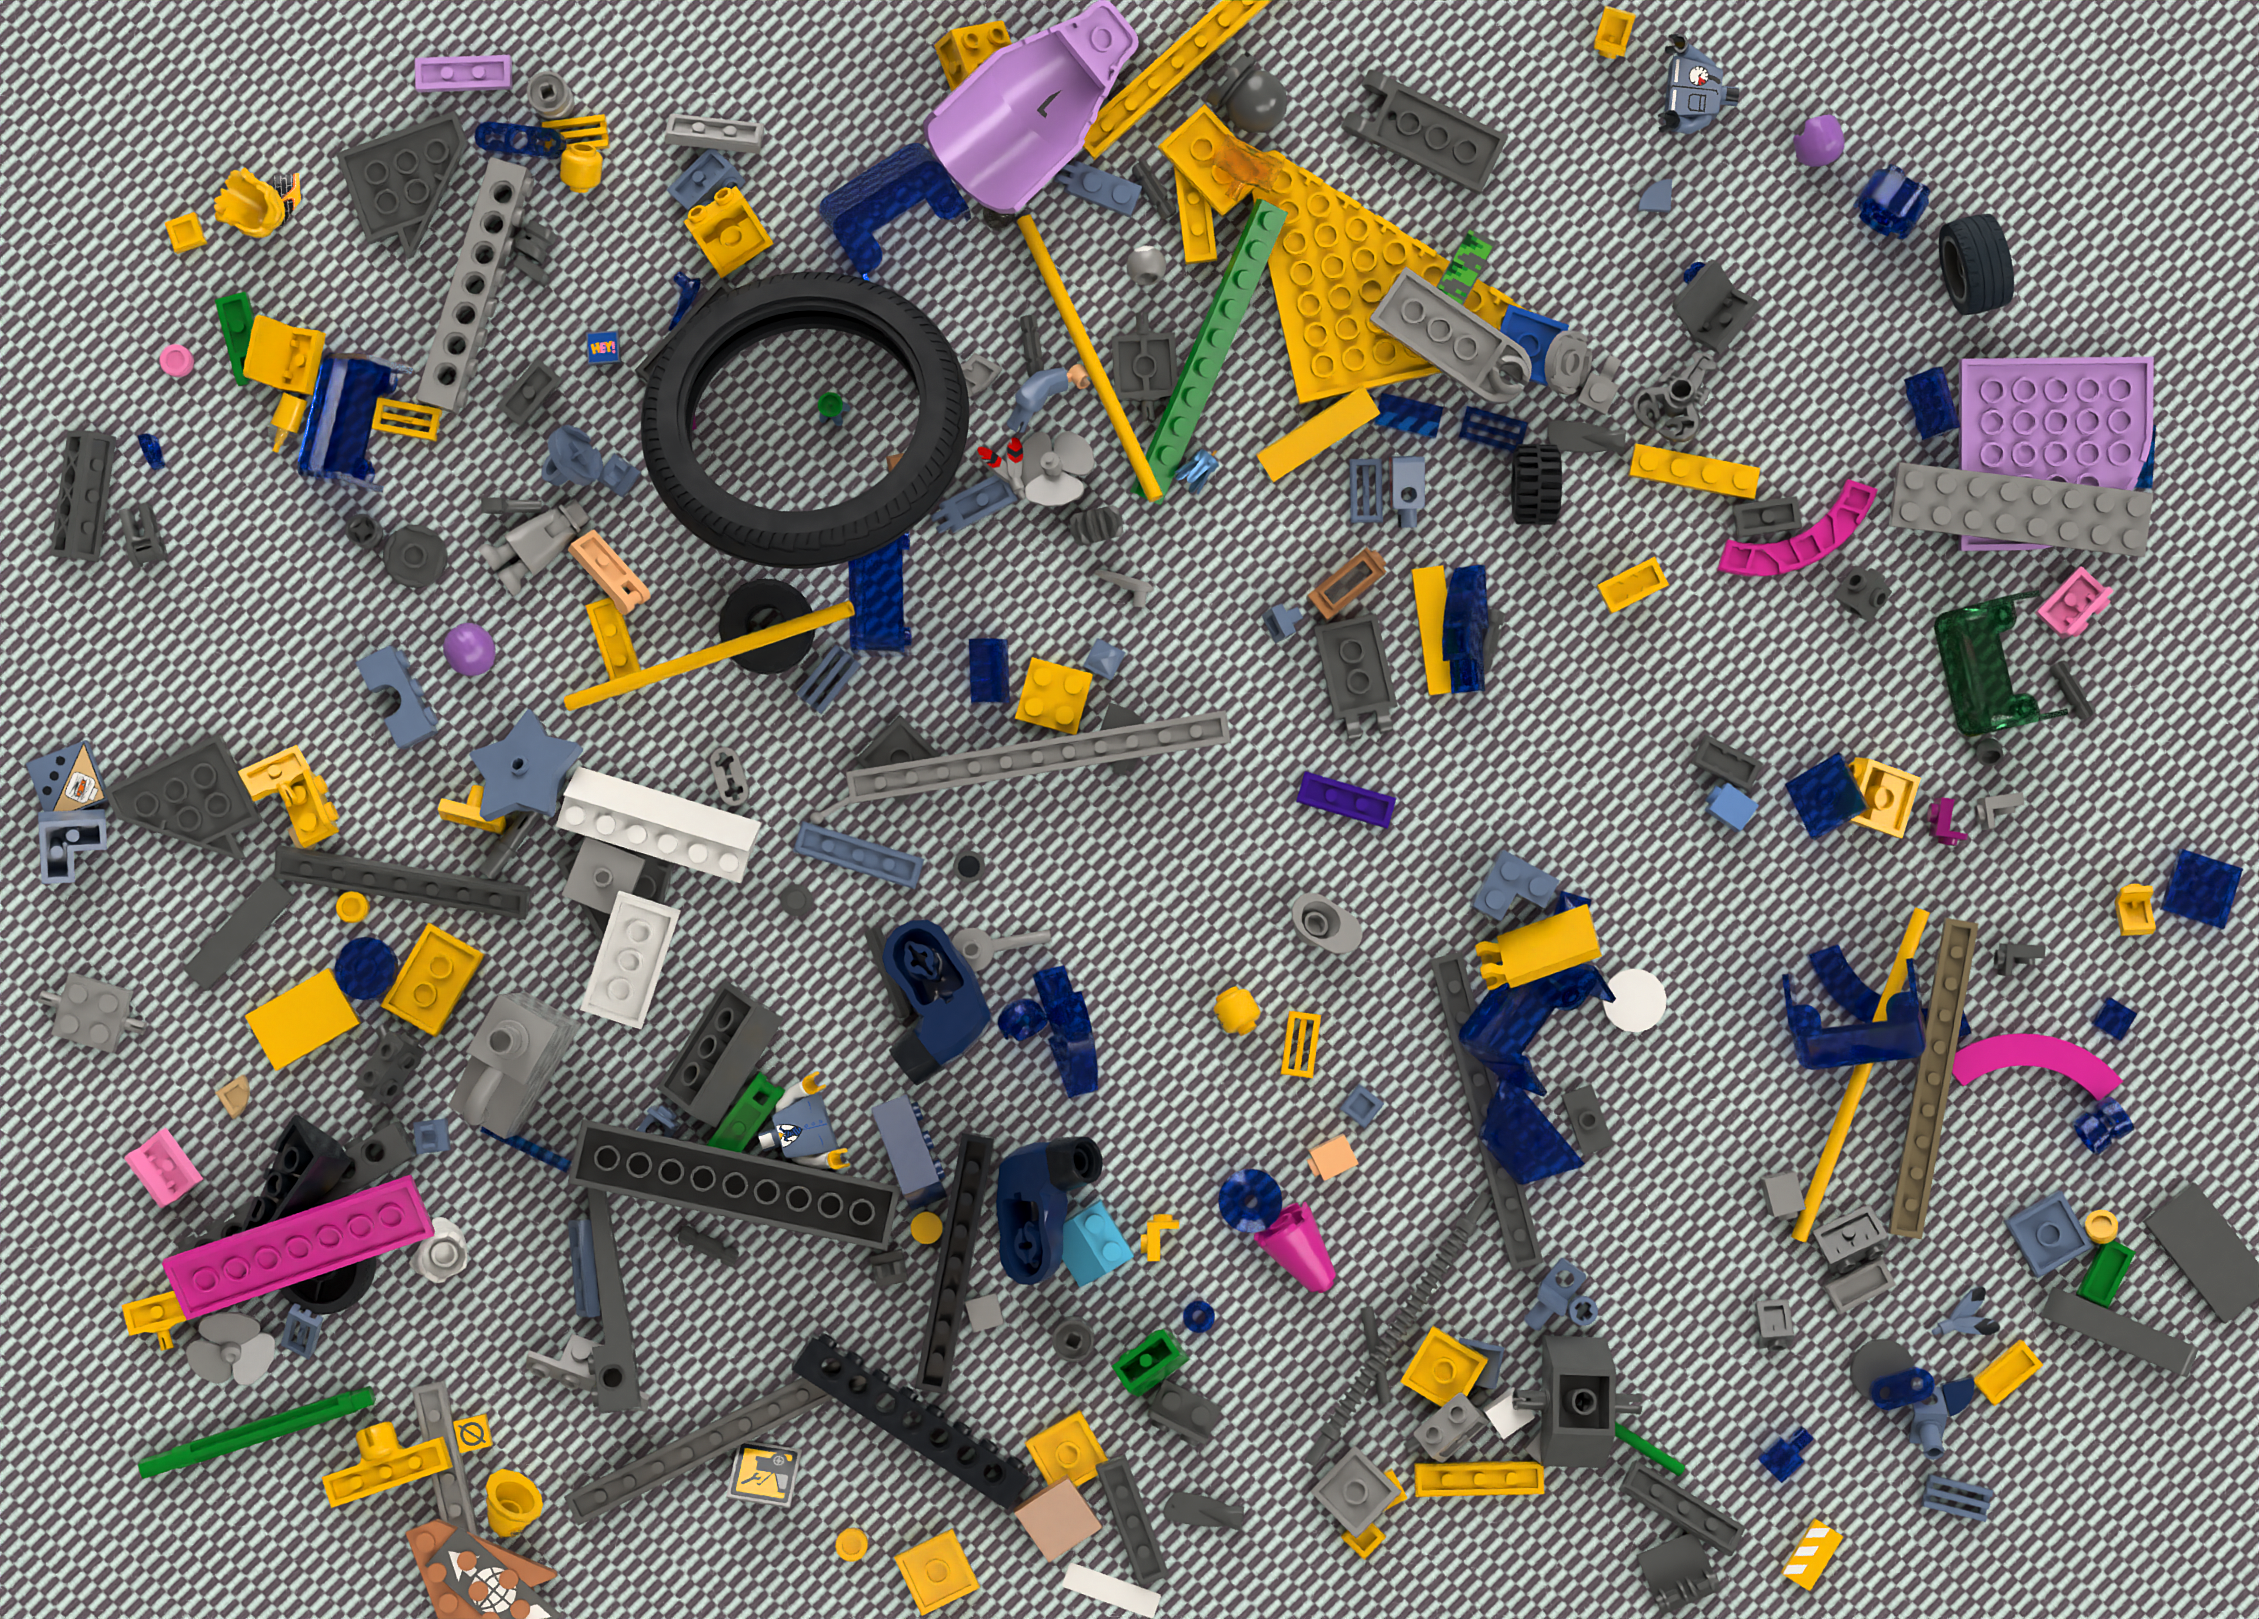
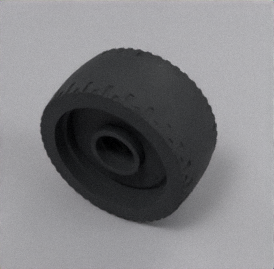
(333, 1291)

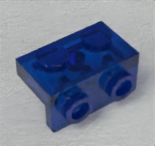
(1931, 403)

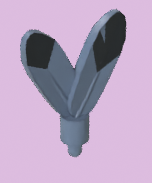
(1962, 1319)

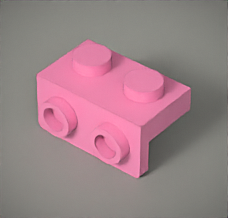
(2073, 603)
(163, 1168)

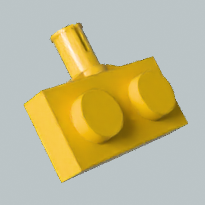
(275, 775)
(154, 1315)

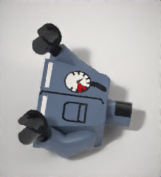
(1693, 89)

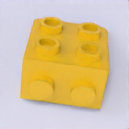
(283, 355)

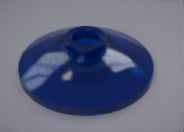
(1236, 1190)

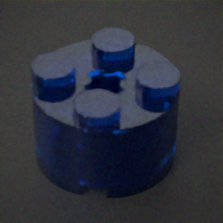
(1892, 202)

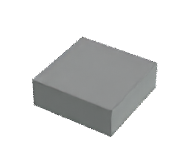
(984, 1312)

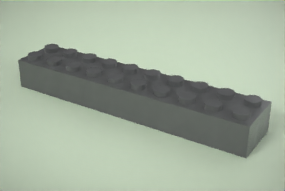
(734, 1184)

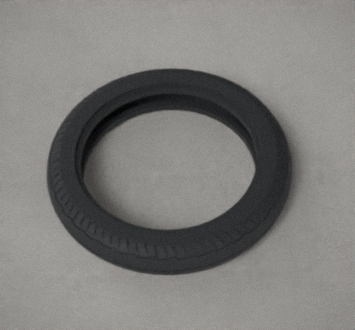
(825, 534)

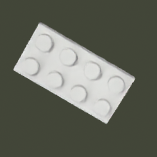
(630, 960)

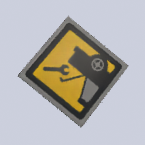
(764, 1474)

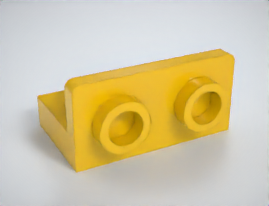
(312, 814)

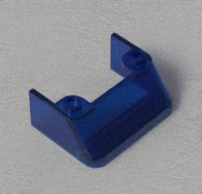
(344, 417)
(879, 602)
(1513, 1016)
(1895, 1039)

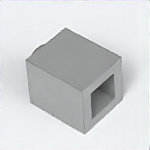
(1782, 1194)

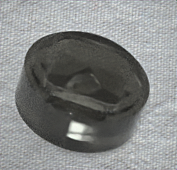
(996, 220)

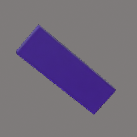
(1346, 800)

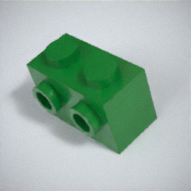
(1150, 1362)

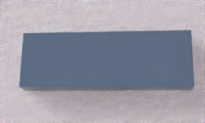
(583, 1268)

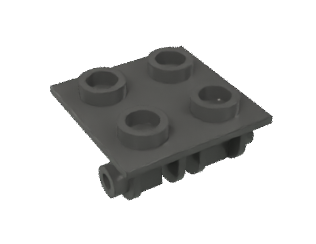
(1678, 1572)

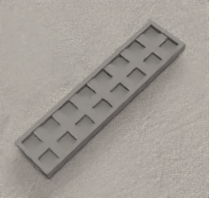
(2021, 509)

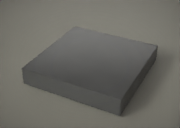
(896, 745)

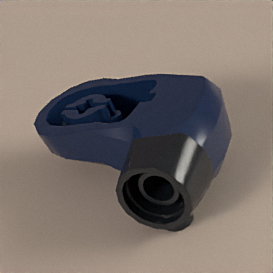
(942, 994)
(1035, 1203)

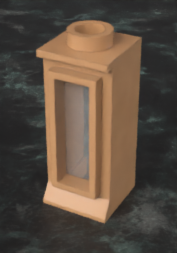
(1347, 583)

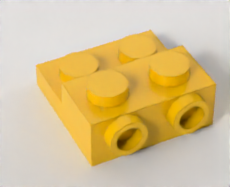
(727, 231)
(1888, 795)

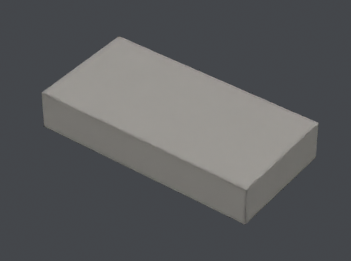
(1859, 1285)

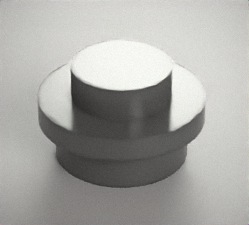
(796, 900)

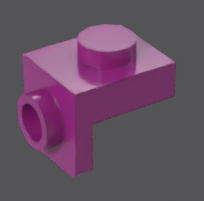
(1940, 816)

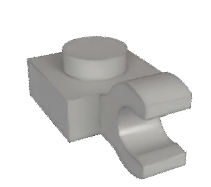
(1599, 390)

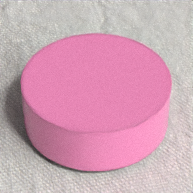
(176, 360)

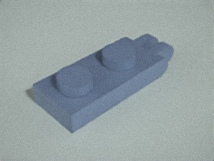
(1100, 188)
(974, 504)

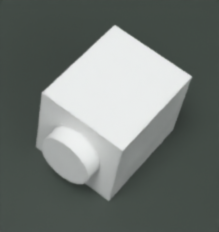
(1503, 1415)

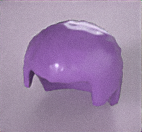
(1820, 142)
(469, 649)

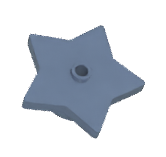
(524, 769)

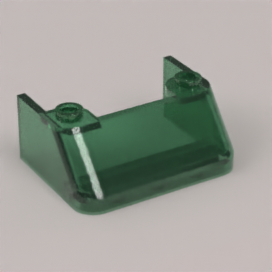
(1978, 668)

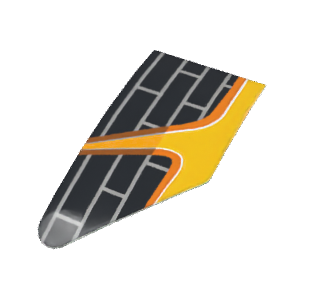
(289, 191)

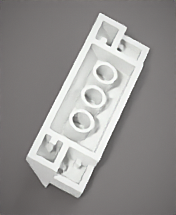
(658, 824)

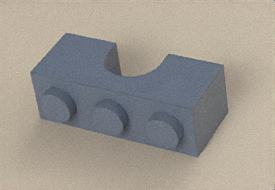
(412, 720)

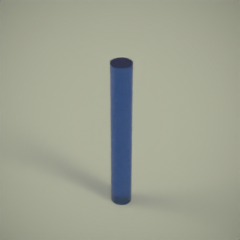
(533, 1150)

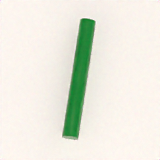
(1648, 1449)

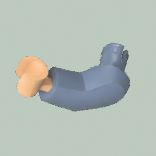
(1039, 387)

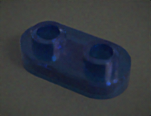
(1900, 1388)

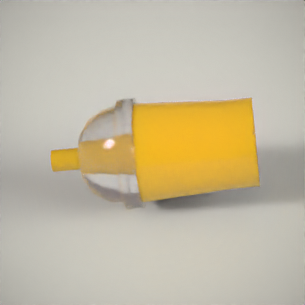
(286, 421)

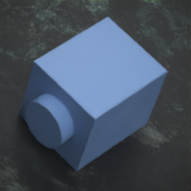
(1730, 806)

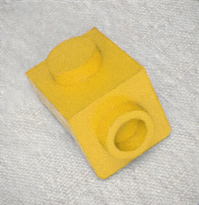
(1613, 32)
(2135, 910)
(1151, 1241)

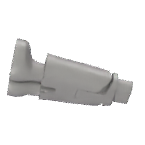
(535, 543)

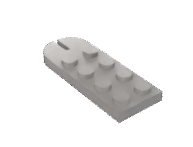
(1452, 338)

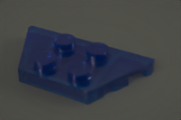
(1524, 1137)

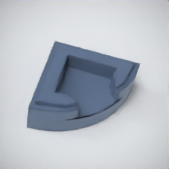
(1657, 197)

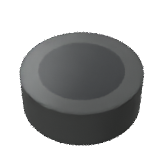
(969, 866)

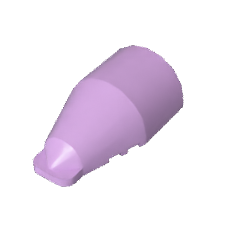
(990, 124)

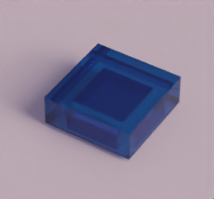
(2114, 1018)

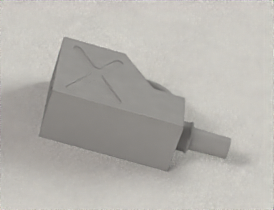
(512, 1062)

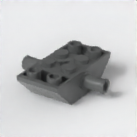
(1582, 1432)

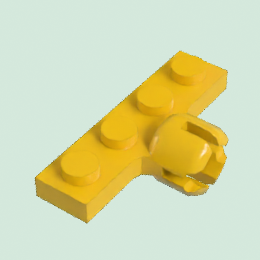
(384, 1464)

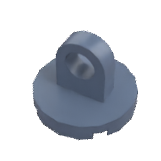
(572, 458)

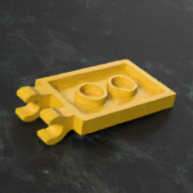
(1540, 949)

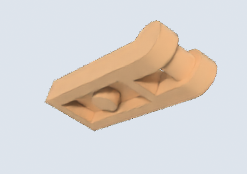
(609, 571)

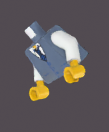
(804, 1128)

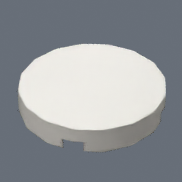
(1638, 1000)

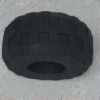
(751, 599)

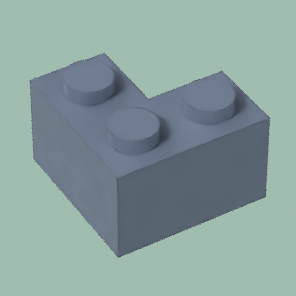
(62, 835)
(1511, 878)

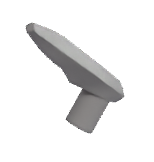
(1140, 587)

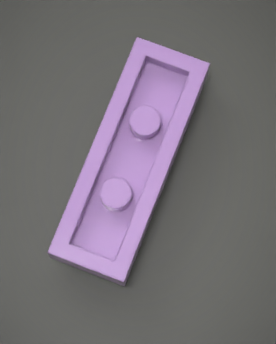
(463, 73)

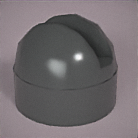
(1986, 753)

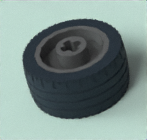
(1976, 264)

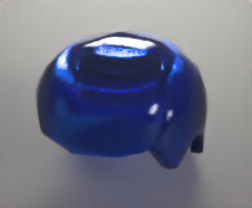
(1021, 1019)

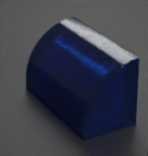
(989, 671)

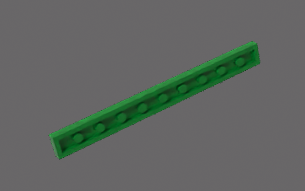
(1212, 344)

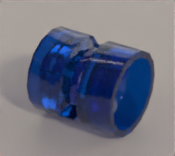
(2093, 1131)

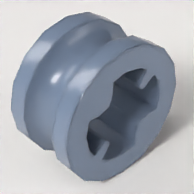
(1572, 1312)

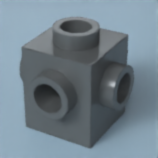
(1863, 593)

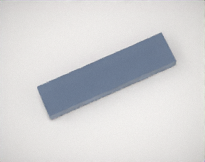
(858, 855)

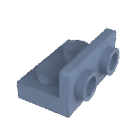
(704, 179)

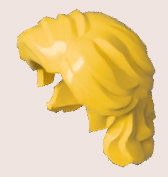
(249, 205)

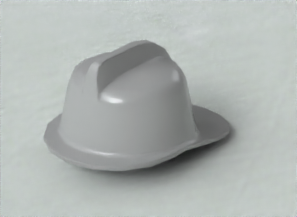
(1325, 924)

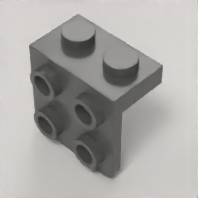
(1714, 308)

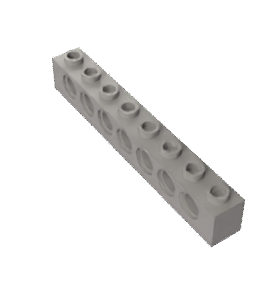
(498, 177)

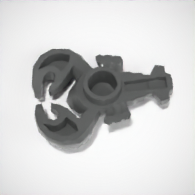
(1677, 399)

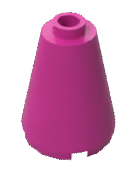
(1299, 1247)

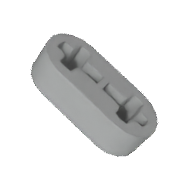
(722, 778)

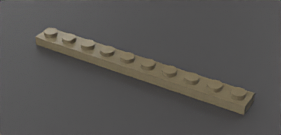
(1933, 1078)

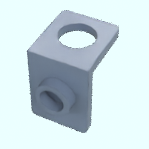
(664, 1117)
(1489, 1375)

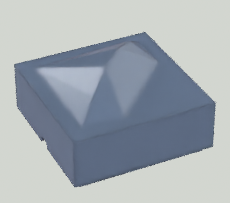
(1104, 659)

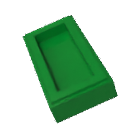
(2105, 1273)

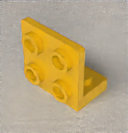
(968, 47)

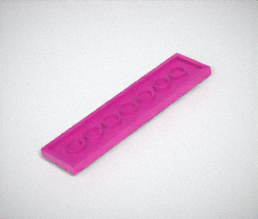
(298, 1247)

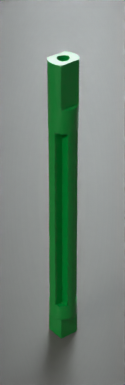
(257, 1432)

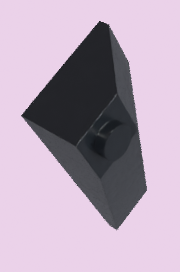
(302, 1173)

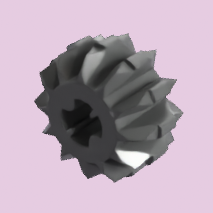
(1096, 525)

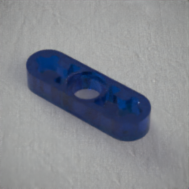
(509, 131)

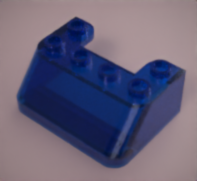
(882, 196)

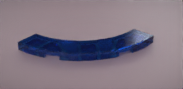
(1849, 990)

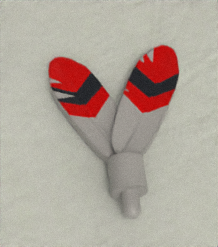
(1007, 470)

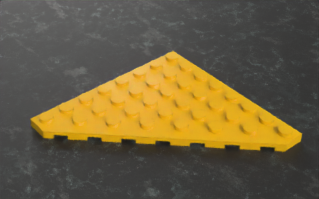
(1330, 277)

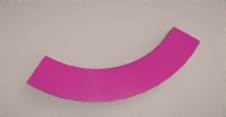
(1805, 548)
(2036, 1051)

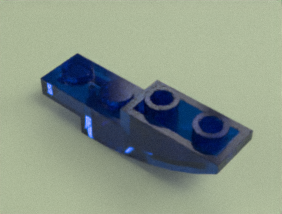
(1462, 628)
(1072, 1031)

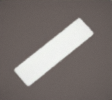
(1111, 1590)

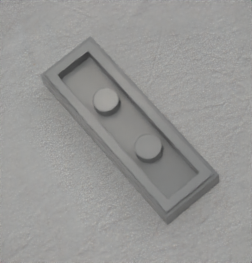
(714, 133)

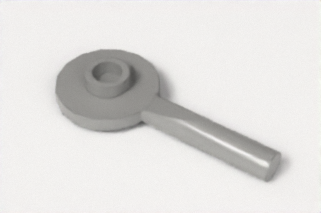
(979, 947)

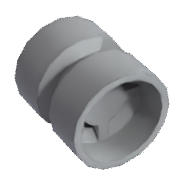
(550, 96)

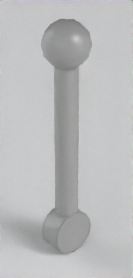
(816, 817)

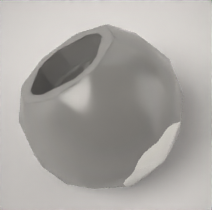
(1146, 265)

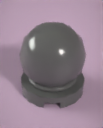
(1252, 97)

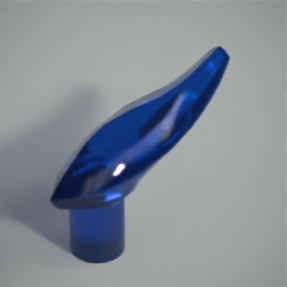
(687, 296)

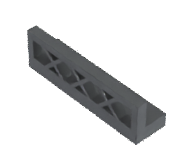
(86, 495)

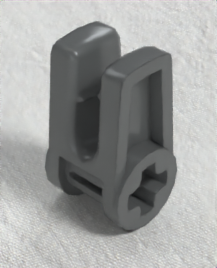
(148, 546)

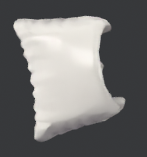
(442, 1254)

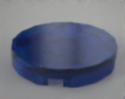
(366, 968)

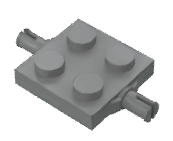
(92, 1012)

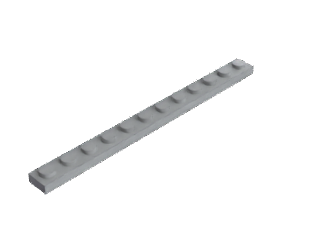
(1038, 757)

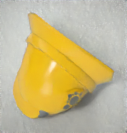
(511, 1502)

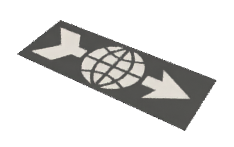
(488, 1571)

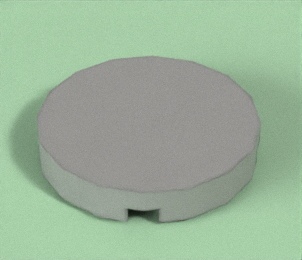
(1567, 362)

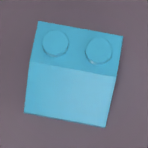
(1093, 1244)

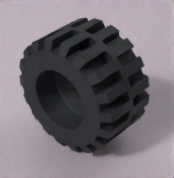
(1536, 484)

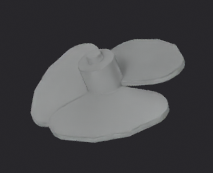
(1046, 470)
(239, 1348)

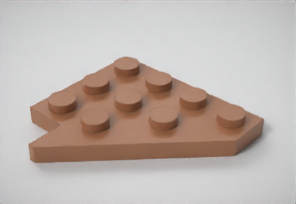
(431, 1536)

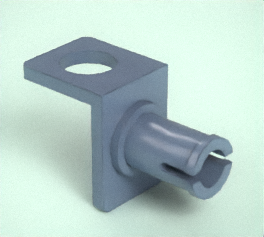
(1553, 1296)
(1929, 1425)

